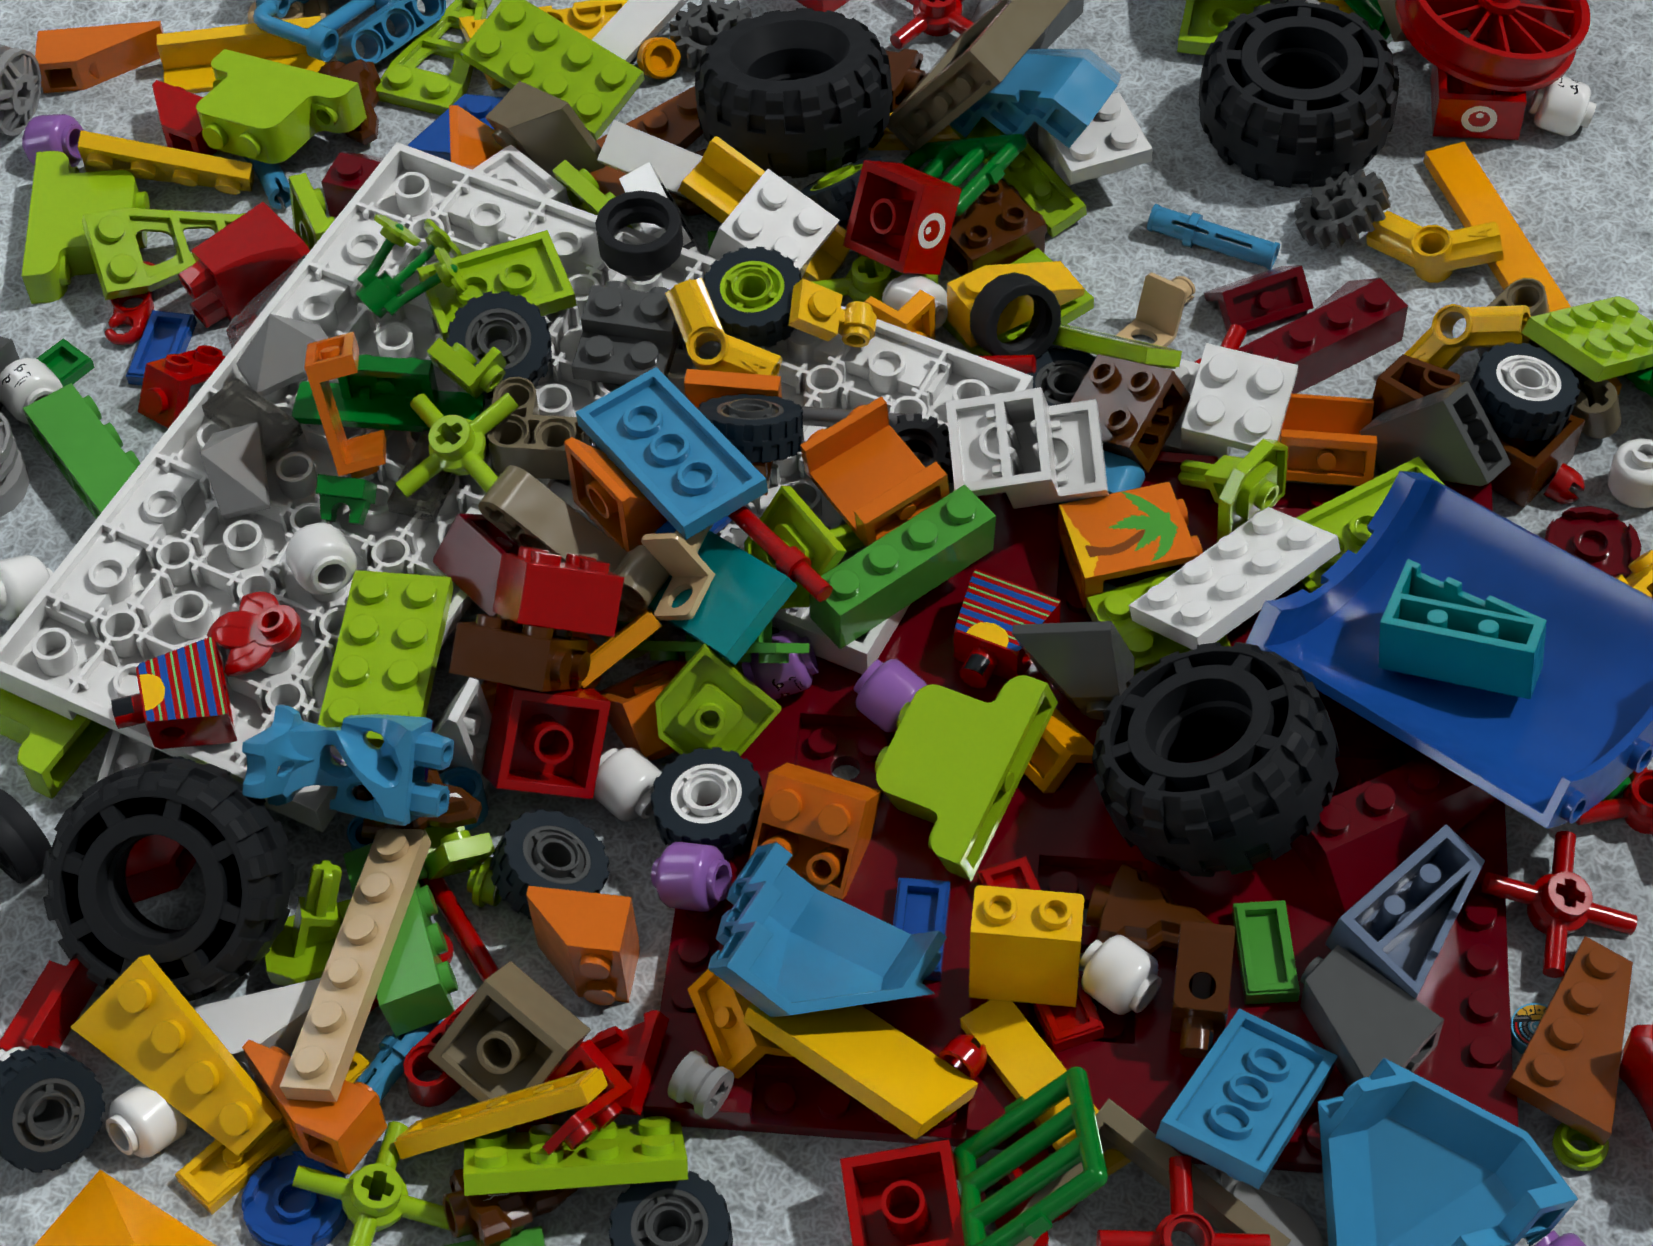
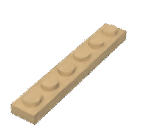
(355, 966)

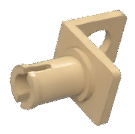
(1160, 309)
(687, 571)

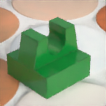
(339, 491)

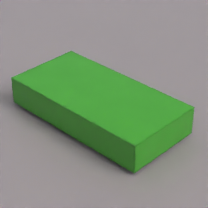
(1265, 952)

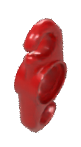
(135, 317)

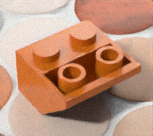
(820, 822)

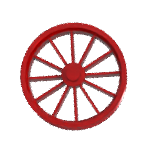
(1526, 26)

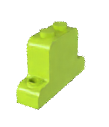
(273, 107)
(55, 233)
(50, 742)
(962, 763)

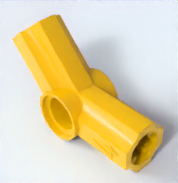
(1432, 248)
(701, 324)
(1484, 329)

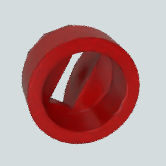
(1559, 487)
(965, 1055)

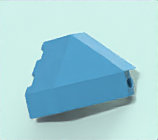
(1046, 86)
(809, 951)
(1431, 1169)

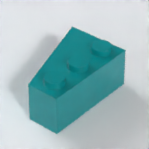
(1459, 638)

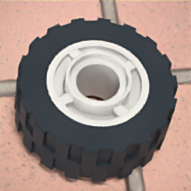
(1525, 391)
(706, 779)

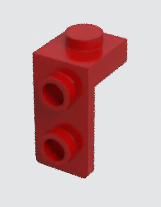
(169, 382)
(600, 1110)

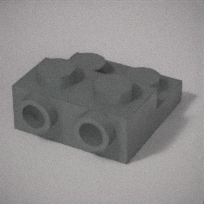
(625, 334)

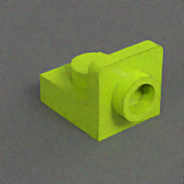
(459, 366)
(455, 851)

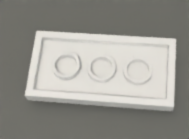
(1234, 578)

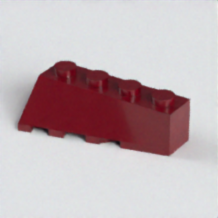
(1337, 334)
(1383, 823)

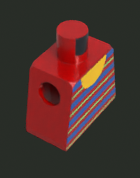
(986, 623)
(181, 698)

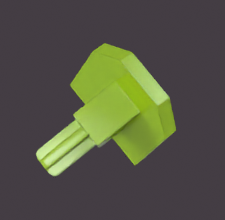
(1241, 484)
(800, 527)
(712, 706)
(309, 935)

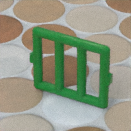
(975, 152)
(1039, 1217)

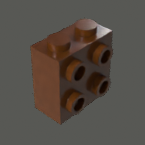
(994, 230)
(1135, 406)
(519, 654)

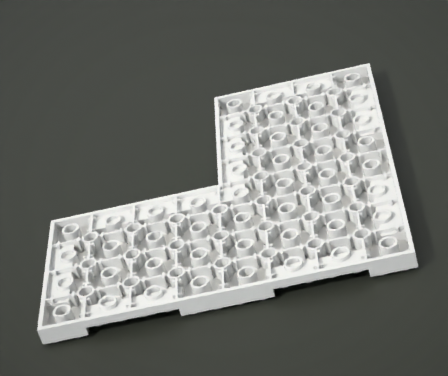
(170, 565)

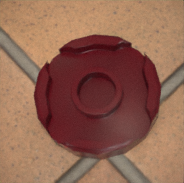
(1589, 521)

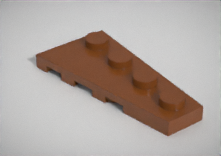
(671, 121)
(1578, 1044)

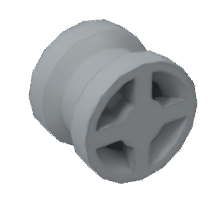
(700, 1084)

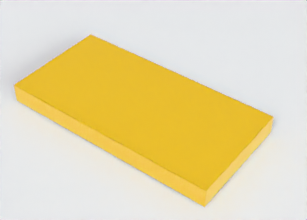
(871, 1064)

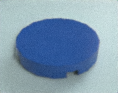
(302, 1217)

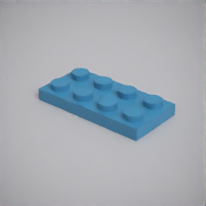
(671, 452)
(1247, 1098)

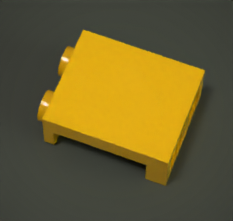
(1025, 945)

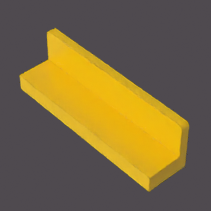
(189, 54)
(723, 181)

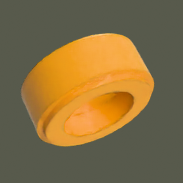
(658, 58)

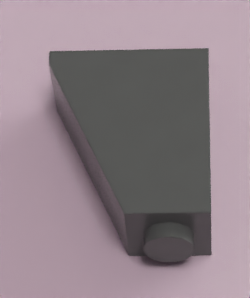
(1445, 432)
(1365, 1016)

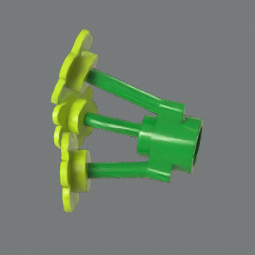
(383, 291)

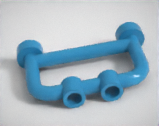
(321, 38)

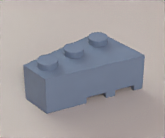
(1411, 911)

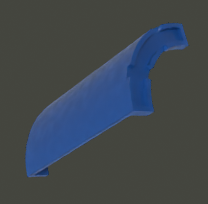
(1536, 754)

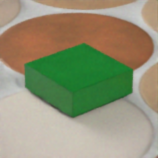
(66, 362)

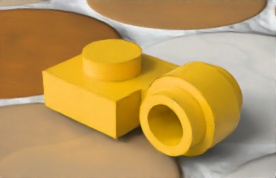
(819, 313)

